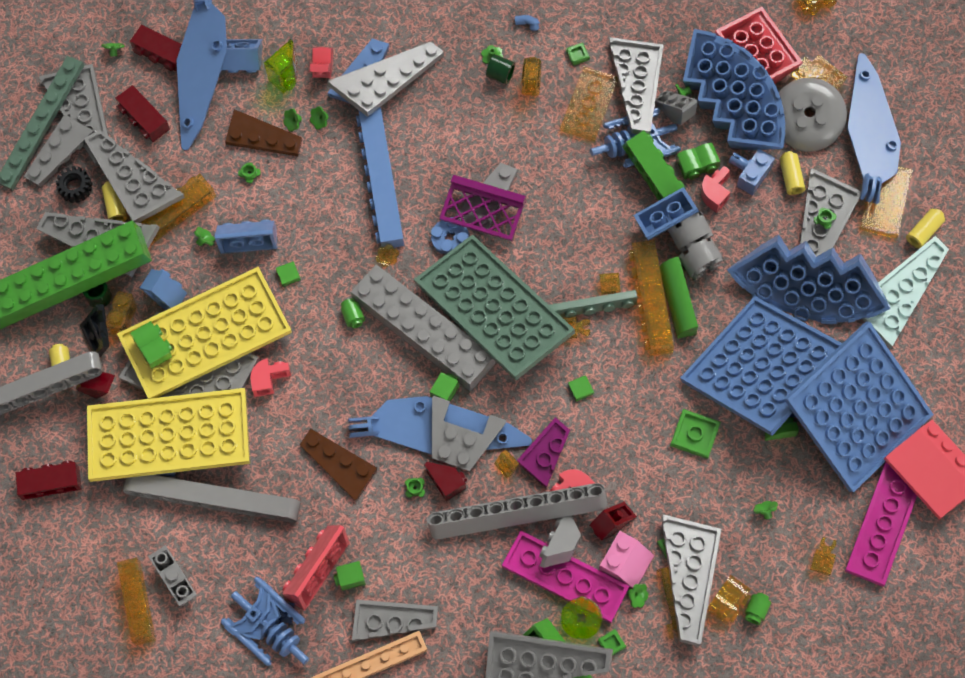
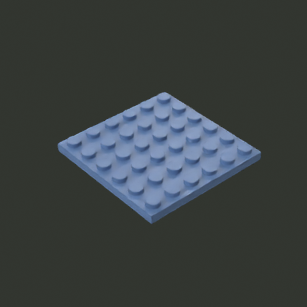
(759, 363)
(858, 406)

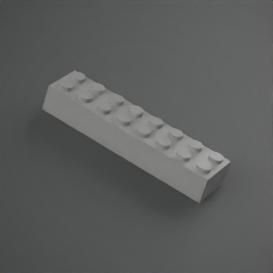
(422, 327)

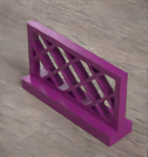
(488, 192)

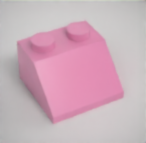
(626, 560)

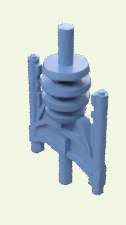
(614, 142)
(263, 622)

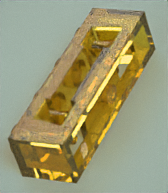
(136, 601)

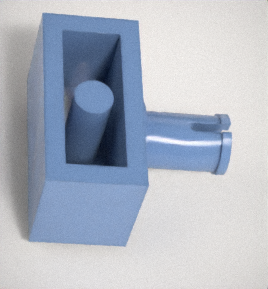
(753, 170)
(163, 289)

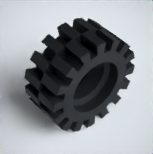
(70, 175)

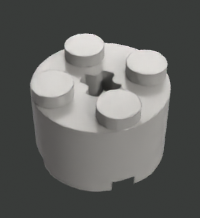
(690, 231)
(701, 257)

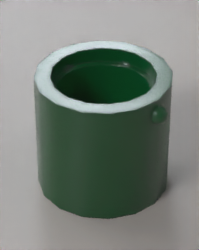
(500, 69)
(98, 295)

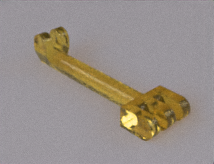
(663, 573)

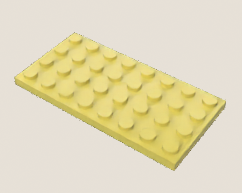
(209, 332)
(167, 434)

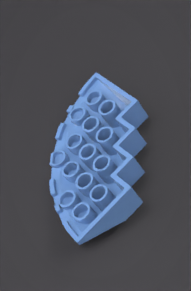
(737, 91)
(810, 285)

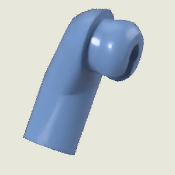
(527, 19)

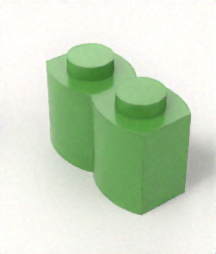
(698, 160)
(151, 344)

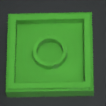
(695, 433)

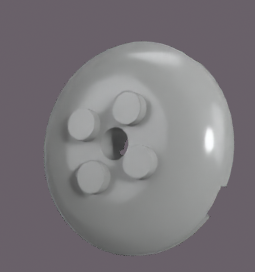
(829, 112)

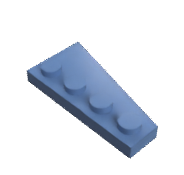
(372, 53)

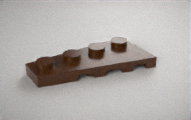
(258, 135)
(343, 466)

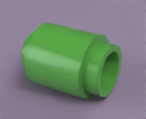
(352, 313)
(757, 608)

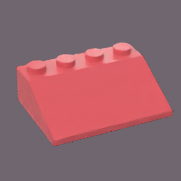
(764, 41)
(931, 468)
(317, 566)

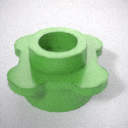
(249, 167)
(825, 213)
(410, 483)

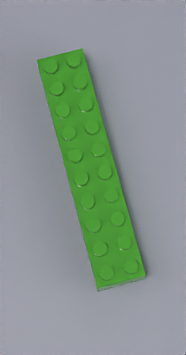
(72, 272)

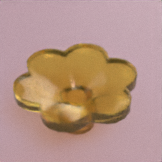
(387, 255)

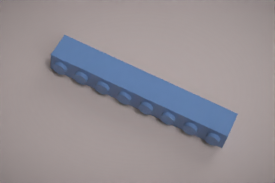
(381, 179)

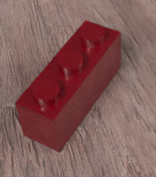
(156, 47)
(142, 114)
(48, 480)

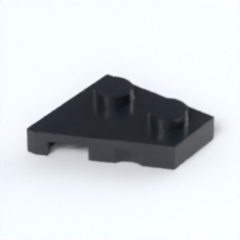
(95, 330)

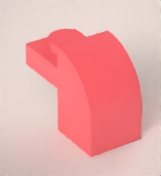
(322, 62)
(713, 192)
(263, 374)
(572, 478)

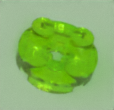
(589, 609)

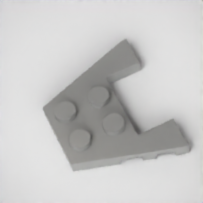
(457, 444)

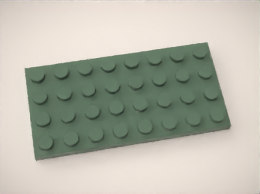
(494, 307)

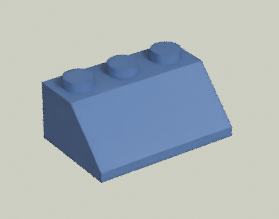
(243, 55)
(665, 213)
(246, 236)

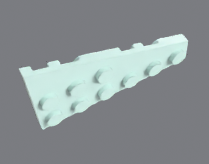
(905, 288)

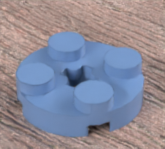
(439, 233)

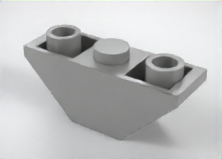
(676, 106)
(561, 542)
(172, 576)

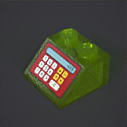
(282, 67)

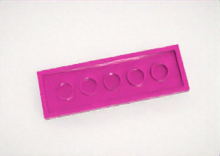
(882, 528)
(566, 579)

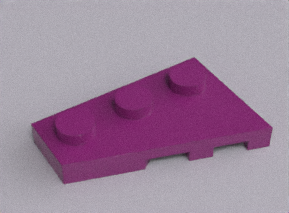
(544, 452)

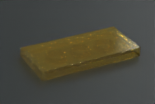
(589, 104)
(887, 215)

